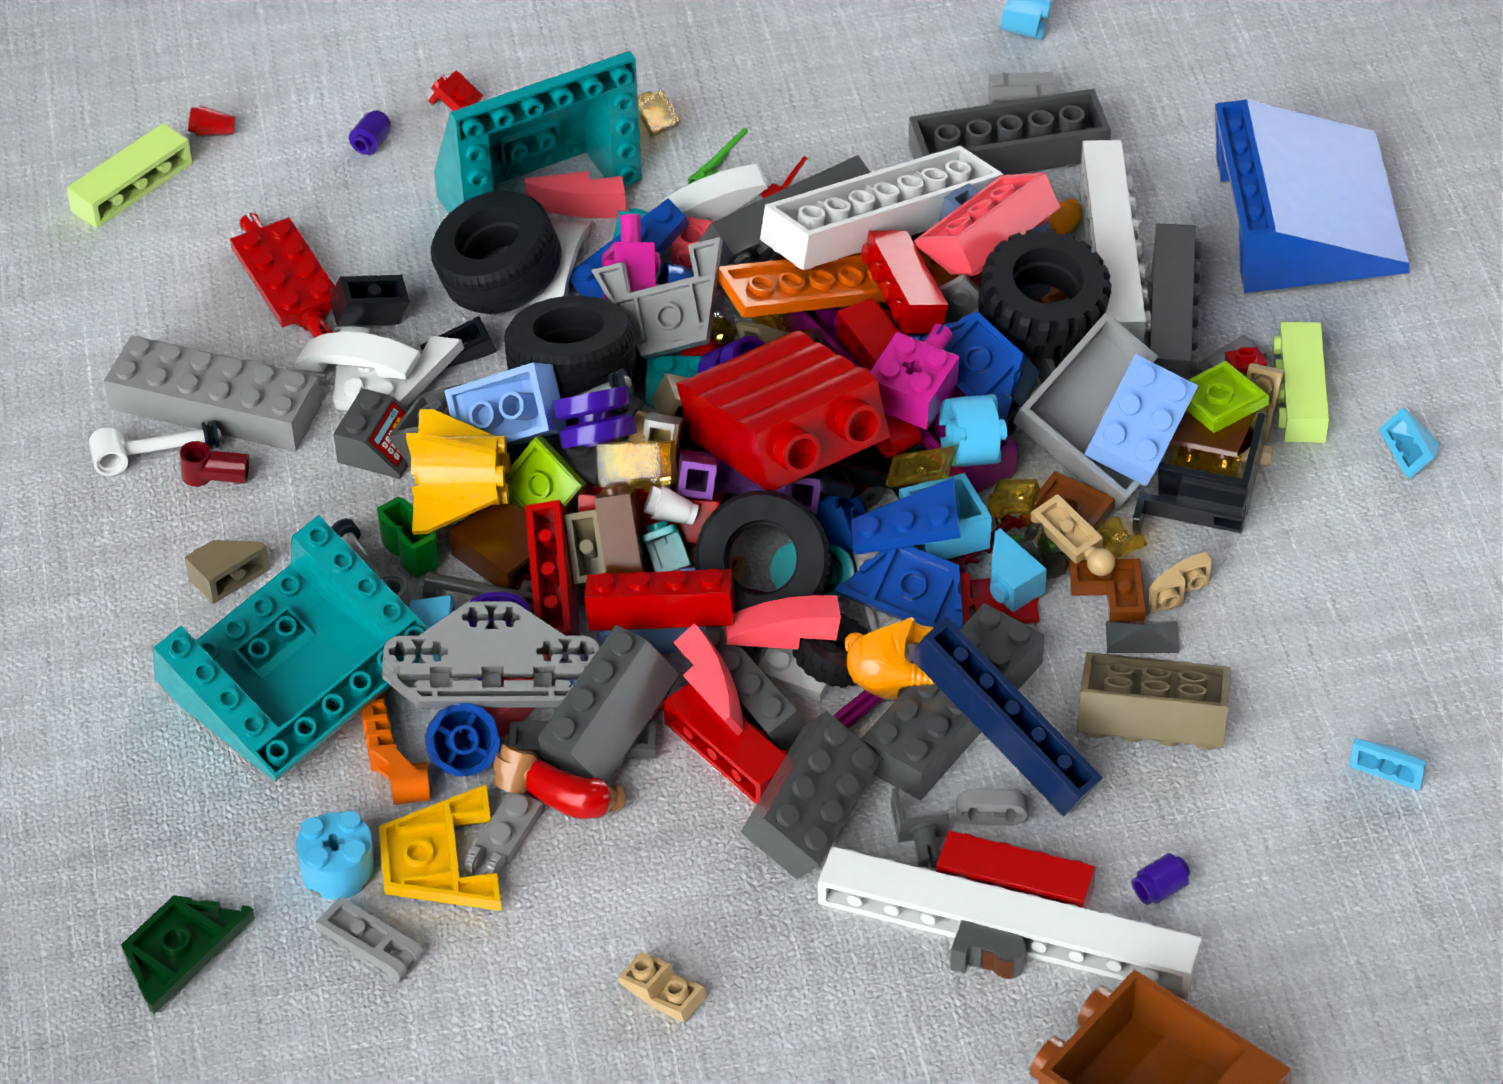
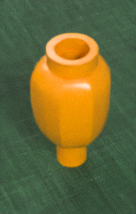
(1066, 217)

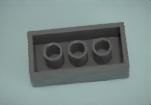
(811, 795)

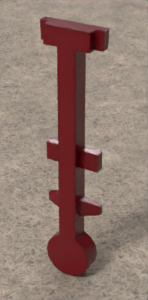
(1008, 522)

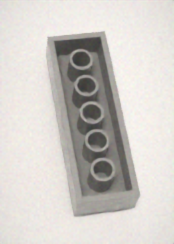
(201, 386)

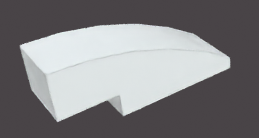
(720, 192)

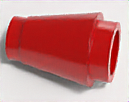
(210, 122)

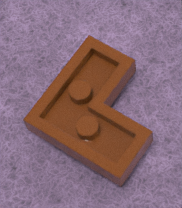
(1121, 586)

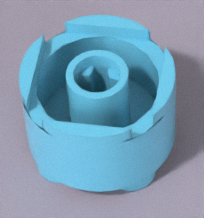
(1025, 17)
(973, 429)
(335, 854)

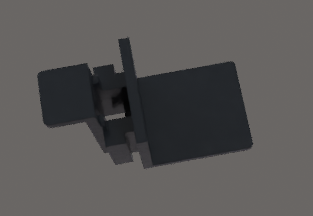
(1202, 495)

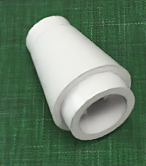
(669, 506)

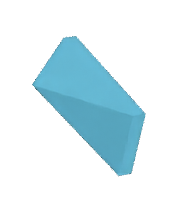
(1409, 442)
(1388, 763)

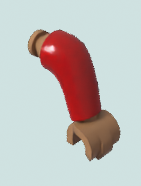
(569, 794)

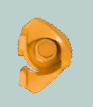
(879, 659)

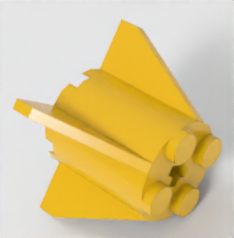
(455, 470)

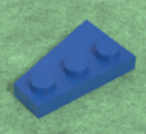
(910, 521)

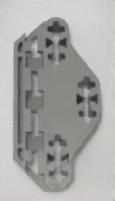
(488, 656)

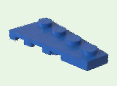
(658, 226)

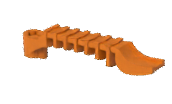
(407, 779)

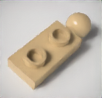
(1074, 535)

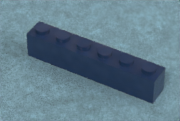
(1005, 716)

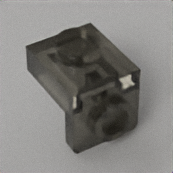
(1036, 545)

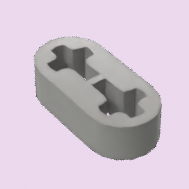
(991, 807)

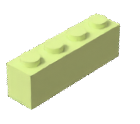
(129, 175)
(1303, 382)

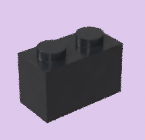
(369, 300)

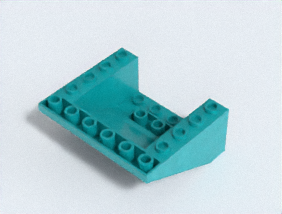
(542, 125)
(291, 655)

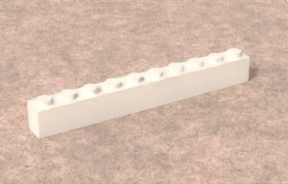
(1049, 928)

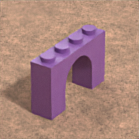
(703, 474)

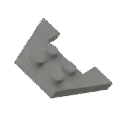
(673, 313)

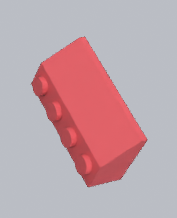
(998, 211)

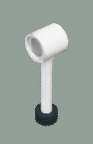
(111, 451)

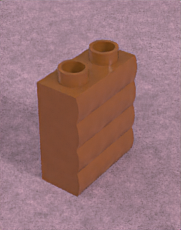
(1151, 1038)

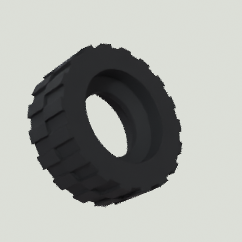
(823, 664)

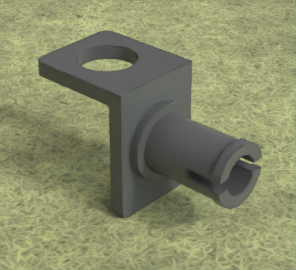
(921, 830)

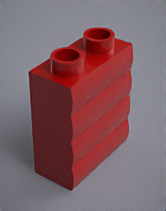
(784, 410)

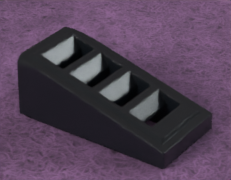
(476, 338)

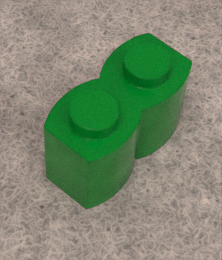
(416, 552)

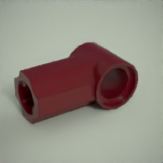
(202, 465)

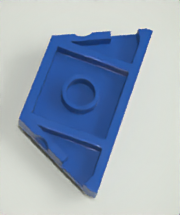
(986, 360)
(907, 585)

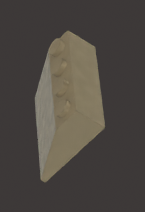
(1154, 700)

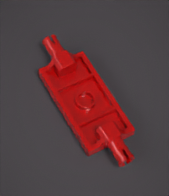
(285, 273)

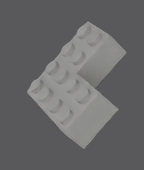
(1074, 400)

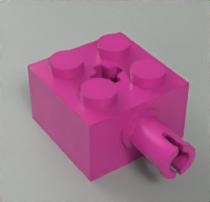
(637, 255)
(916, 376)

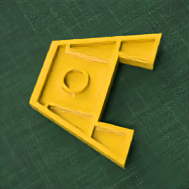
(422, 854)

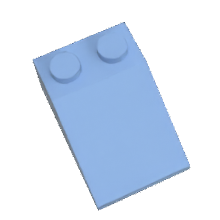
(510, 403)

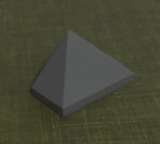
(1142, 637)

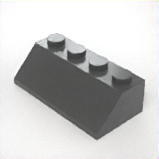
(608, 707)

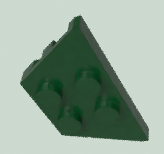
(179, 944)

